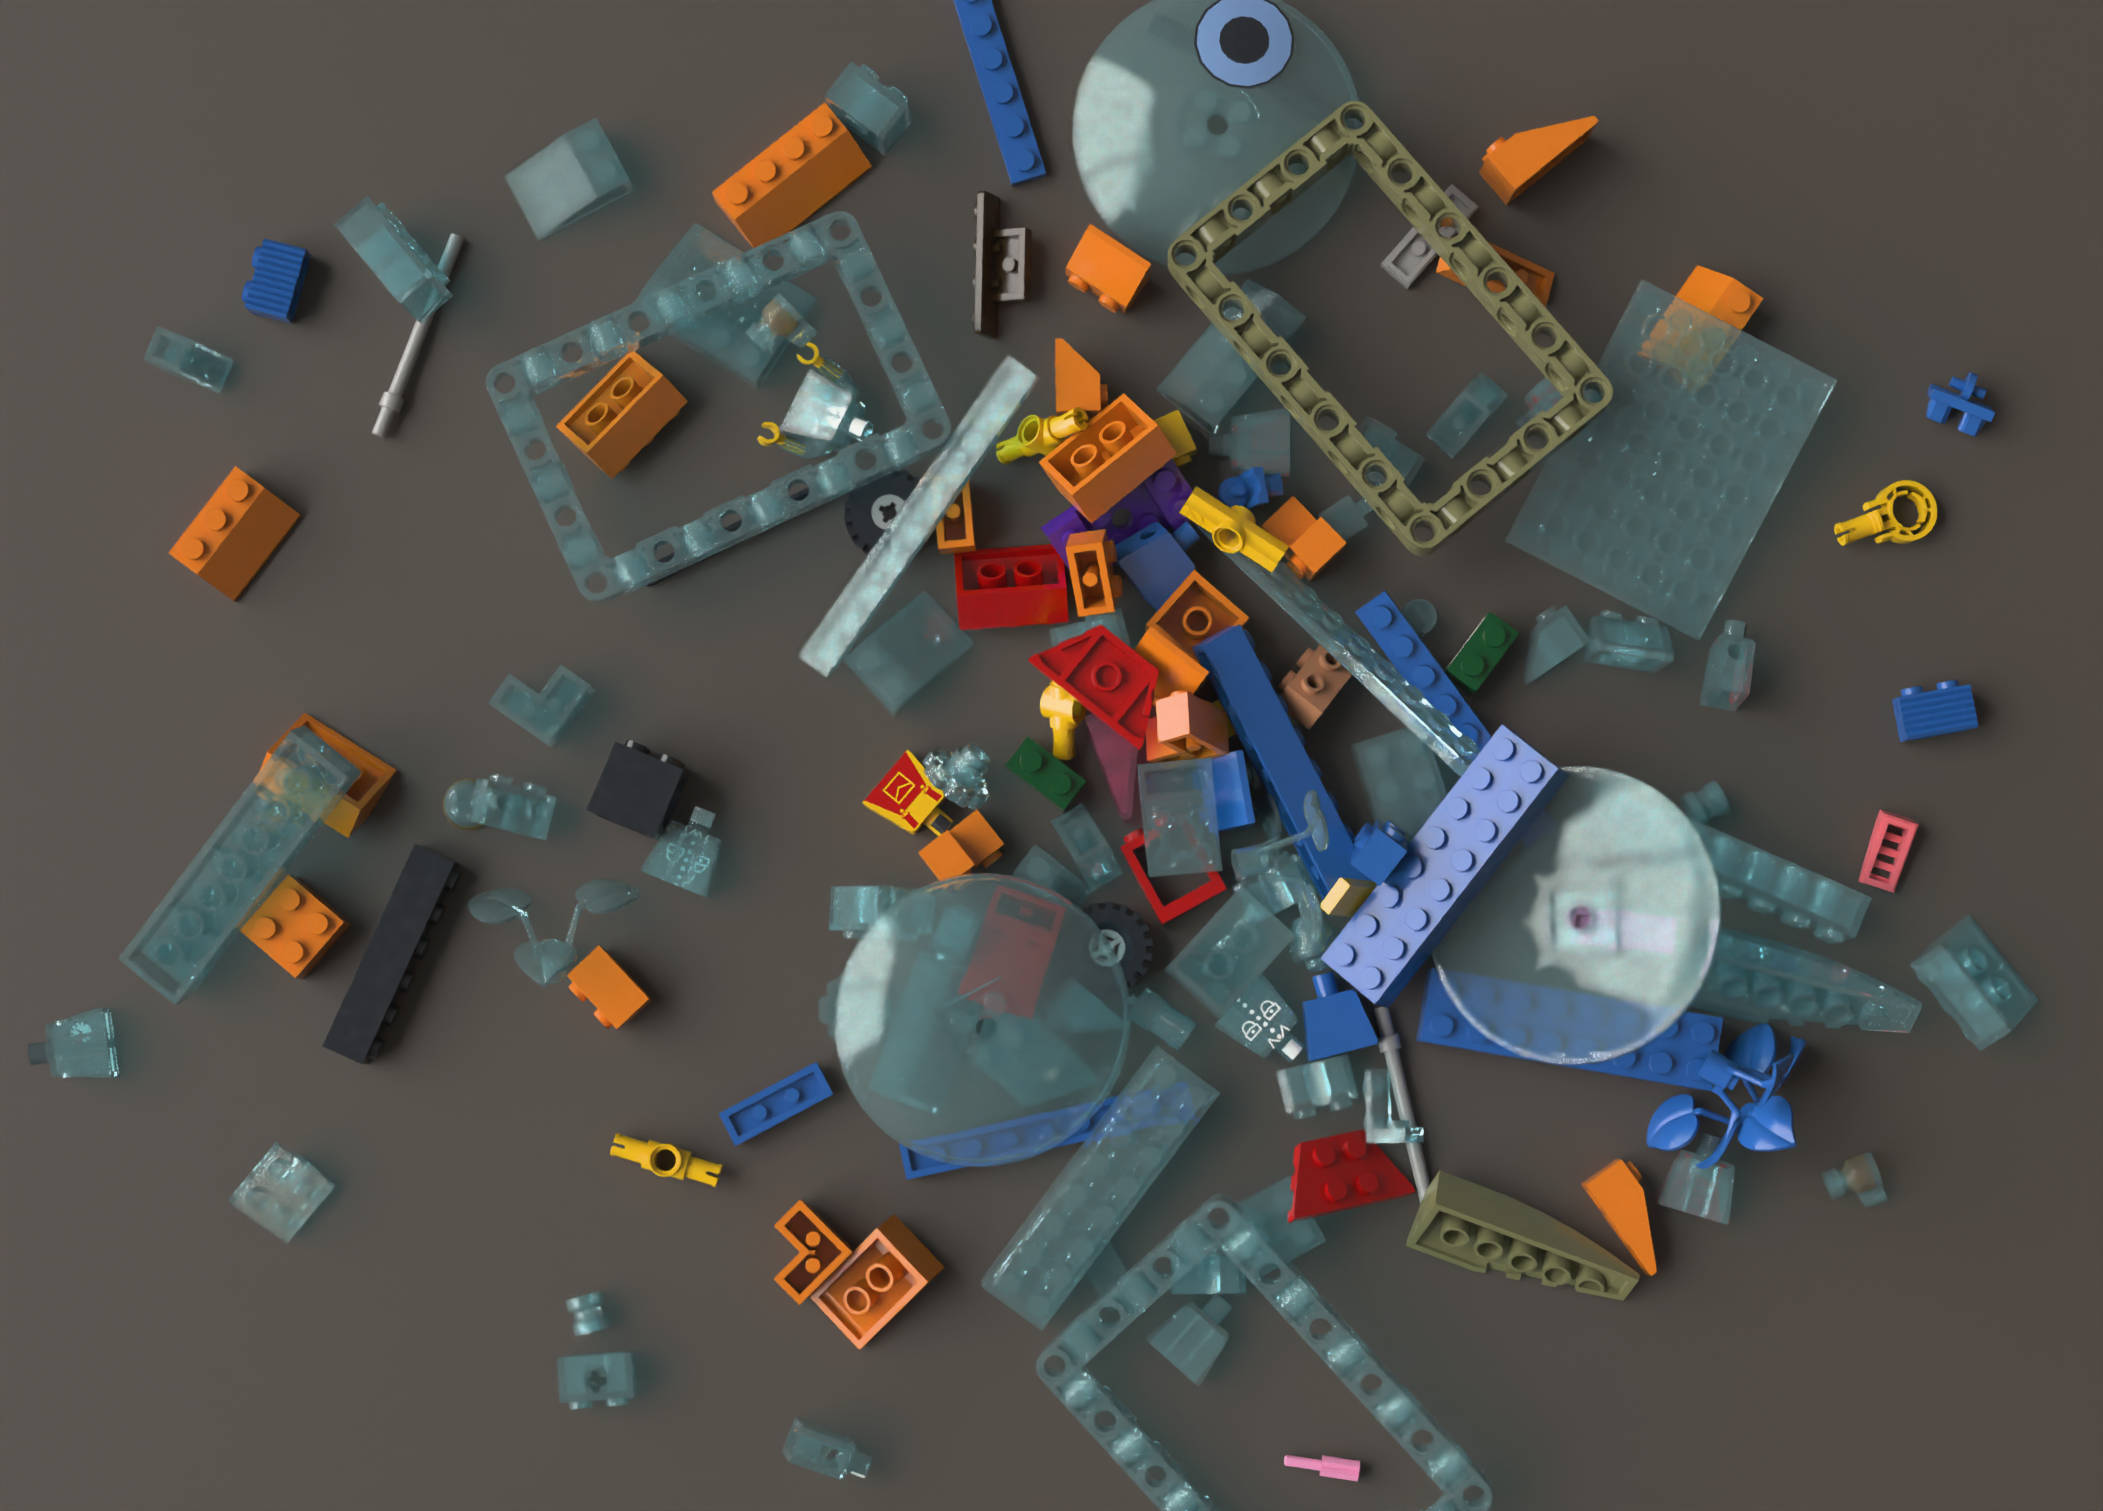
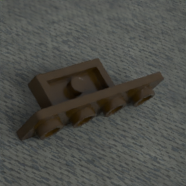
(1001, 265)

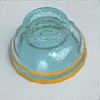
(457, 804)

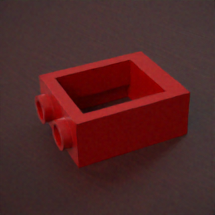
(1178, 907)

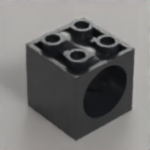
(638, 789)

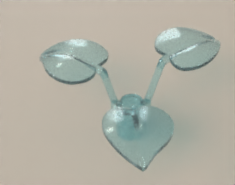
(1260, 857)
(548, 960)

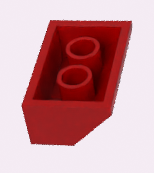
(1010, 587)

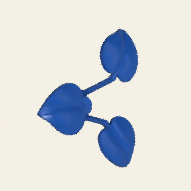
(1726, 1073)
(1759, 1129)

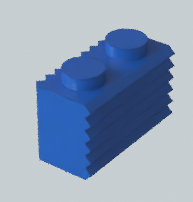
(276, 280)
(1934, 712)

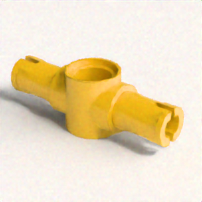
(1041, 435)
(1064, 717)
(647, 1153)

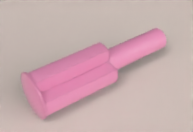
(1328, 1466)

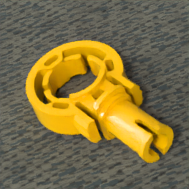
(1884, 519)

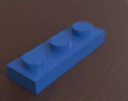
(776, 1103)

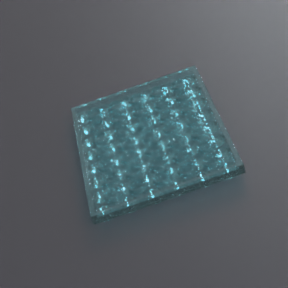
(1678, 465)

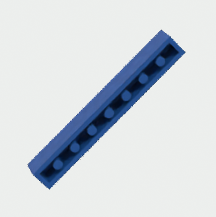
(1276, 751)

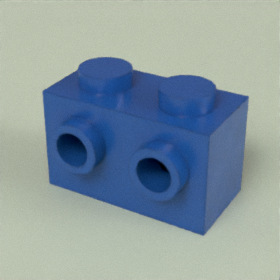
(1379, 849)

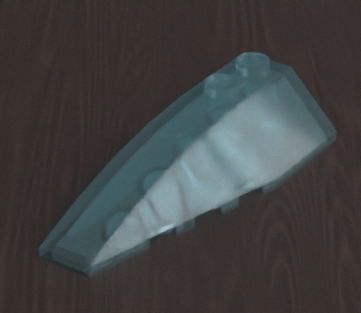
(1773, 980)

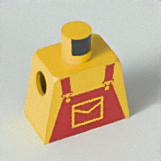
(909, 798)

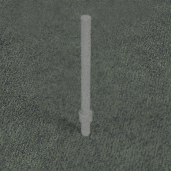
(392, 400)
(1389, 1044)

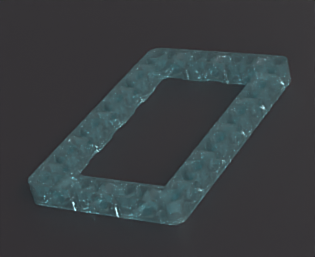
(677, 309)
(1299, 1305)

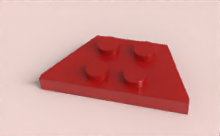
(1104, 679)
(1342, 1175)

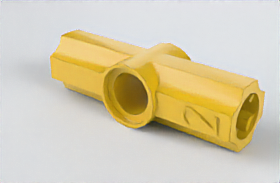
(1234, 529)

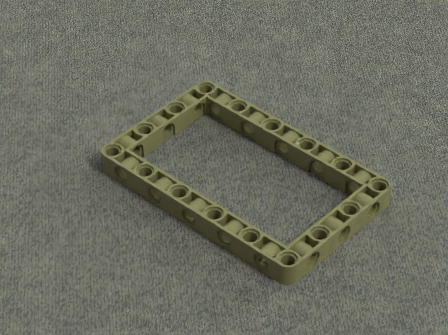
(1467, 256)

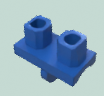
(1973, 411)
(1250, 489)

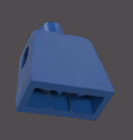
(1157, 560)
(1335, 1021)

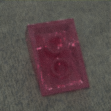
(1117, 763)

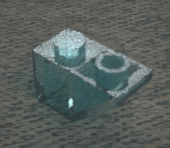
(188, 360)

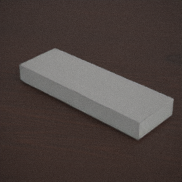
(1414, 252)

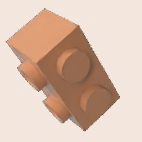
(1313, 686)

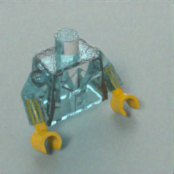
(822, 412)

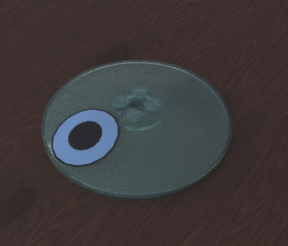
(1147, 111)

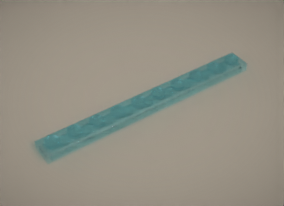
(918, 516)
(1361, 661)

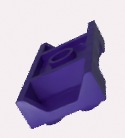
(1154, 500)

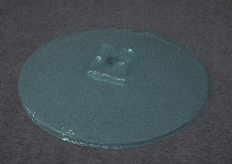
(967, 955)
(1635, 967)

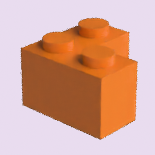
(1310, 541)
(1186, 729)
(963, 848)
(819, 1250)

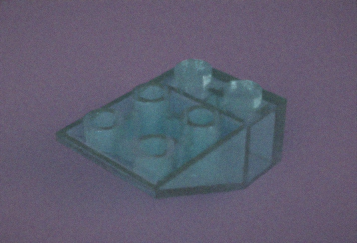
(1180, 817)

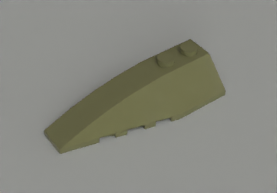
(1497, 1232)

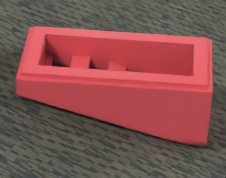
(1878, 834)

